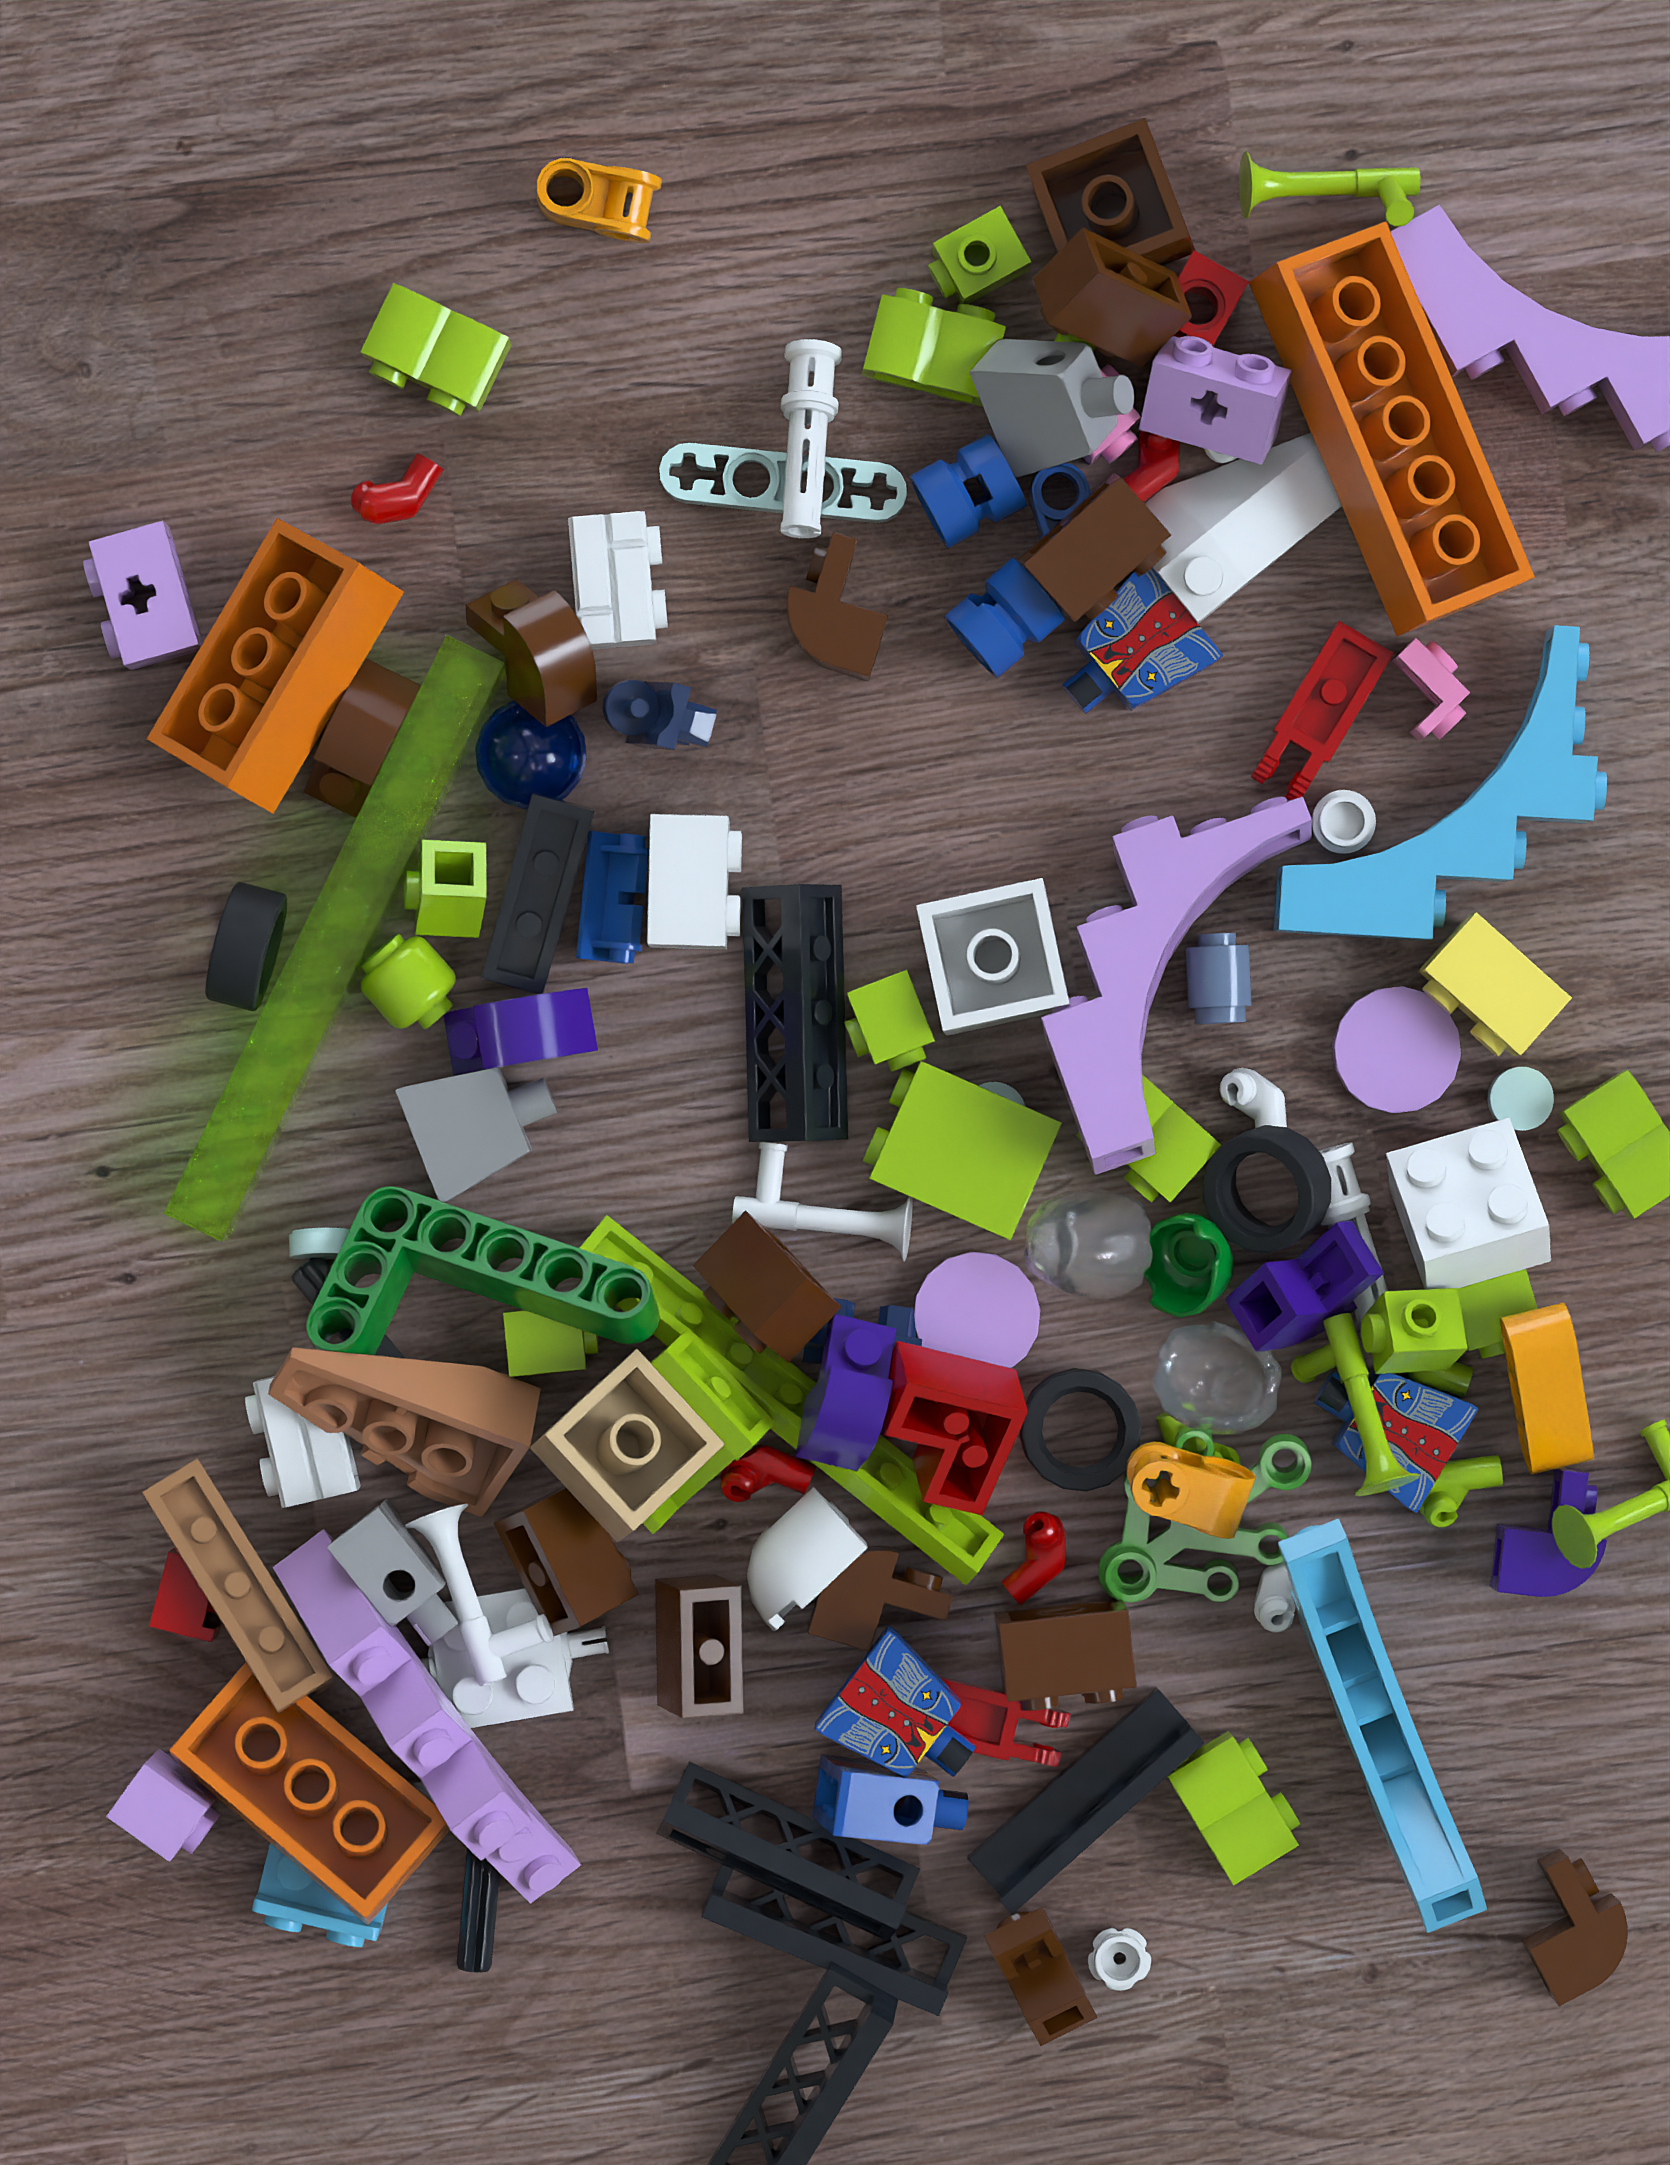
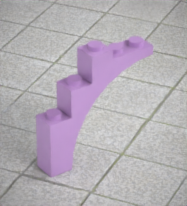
(1556, 356)
(1126, 952)
(423, 1725)

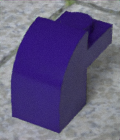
(520, 1031)
(1293, 1297)
(851, 1396)
(1528, 1557)

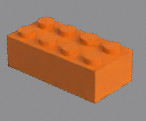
(275, 665)
(312, 1793)

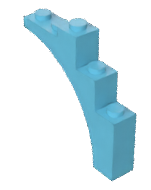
(1534, 780)
(1379, 1726)

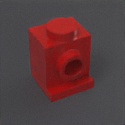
(182, 1604)

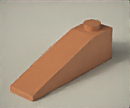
(439, 1422)

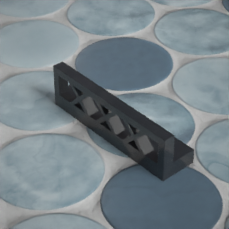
(805, 1012)
(1085, 1800)
(782, 1864)
(821, 1948)
(831, 2085)

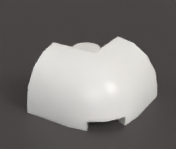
(800, 1557)

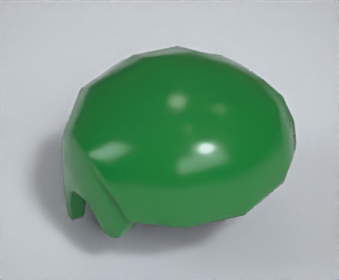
(1188, 1264)

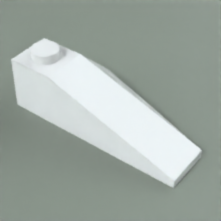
(1239, 521)

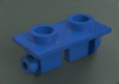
(608, 914)

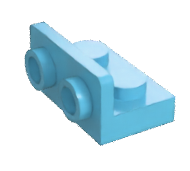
(294, 1899)

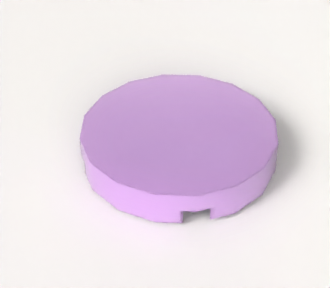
(1396, 1050)
(978, 1309)

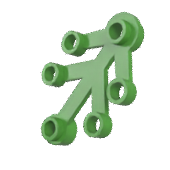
(1173, 1539)

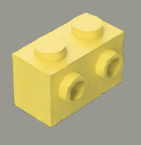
(1492, 986)

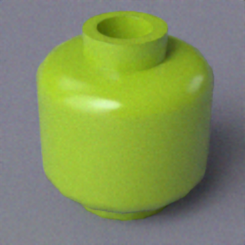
(408, 982)

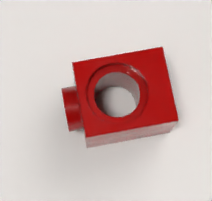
(1216, 284)

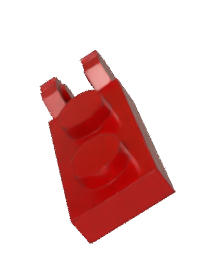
(1325, 704)
(992, 1721)

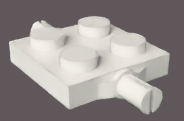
(535, 1677)

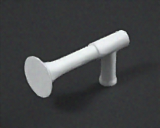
(889, 1226)
(482, 1646)

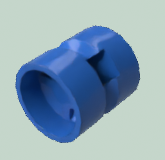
(947, 500)
(1004, 618)

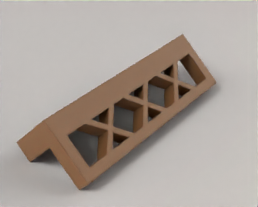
(238, 1586)

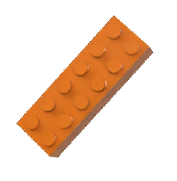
(1391, 428)

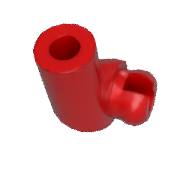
(1157, 464)
(398, 499)
(761, 1468)
(1043, 1554)

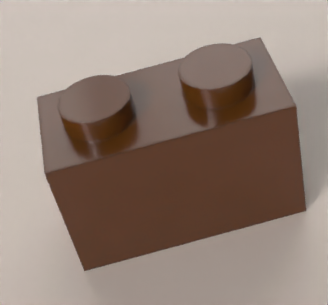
(1111, 298)
(1096, 549)
(766, 1289)
(565, 1560)
(699, 1646)

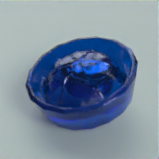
(525, 756)

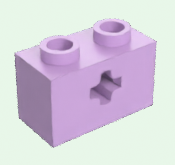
(1184, 403)
(149, 558)
(165, 1807)

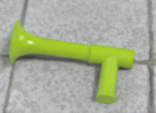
(1389, 184)
(1345, 1352)
(1579, 1533)

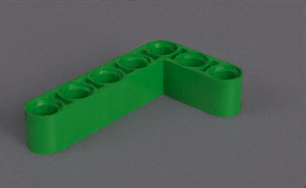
(471, 1268)

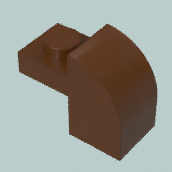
(830, 630)
(543, 646)
(360, 737)
(854, 1600)
(1586, 1943)
(1040, 1975)

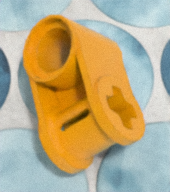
(602, 199)
(1201, 1490)

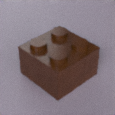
(1114, 190)
(1065, 1653)

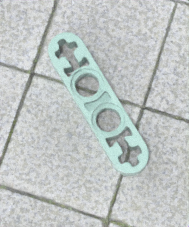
(773, 497)

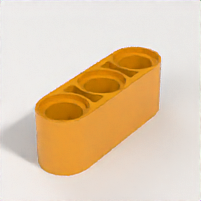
(1547, 1388)

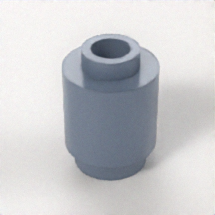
(1218, 979)

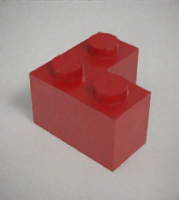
(962, 1418)

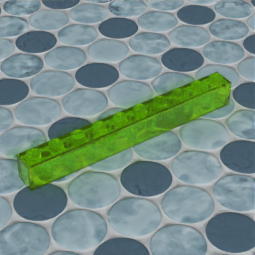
(336, 939)

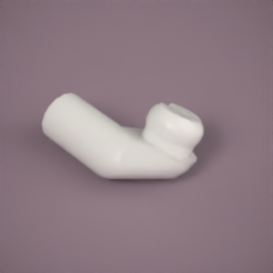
(1254, 1097)
(1273, 1600)

